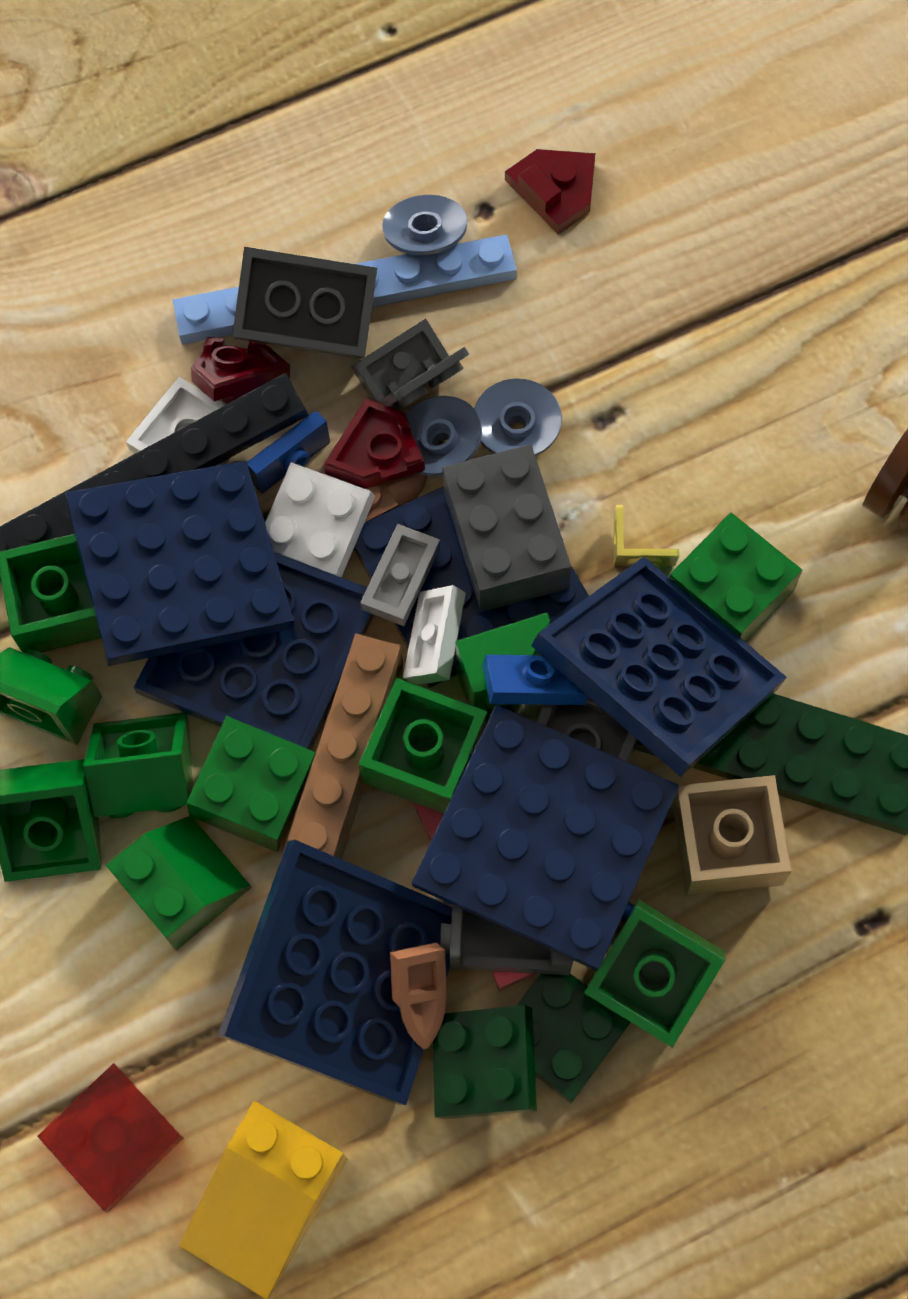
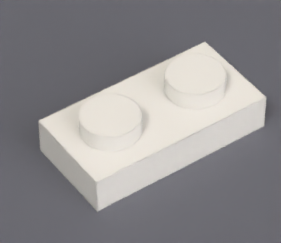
(434, 635)

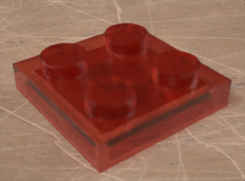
(110, 1137)

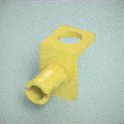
(628, 557)

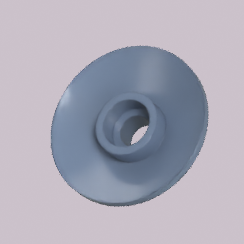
(424, 224)
(523, 403)
(441, 420)

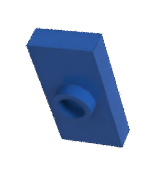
(292, 447)
(528, 681)

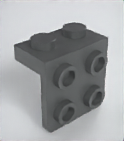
(401, 367)

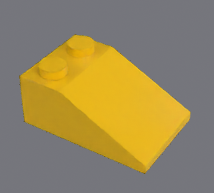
(262, 1199)

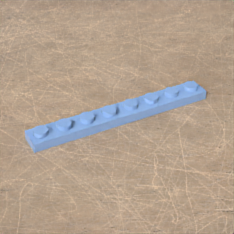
(397, 280)

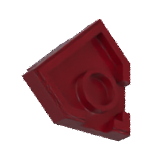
(555, 185)
(234, 371)
(375, 448)

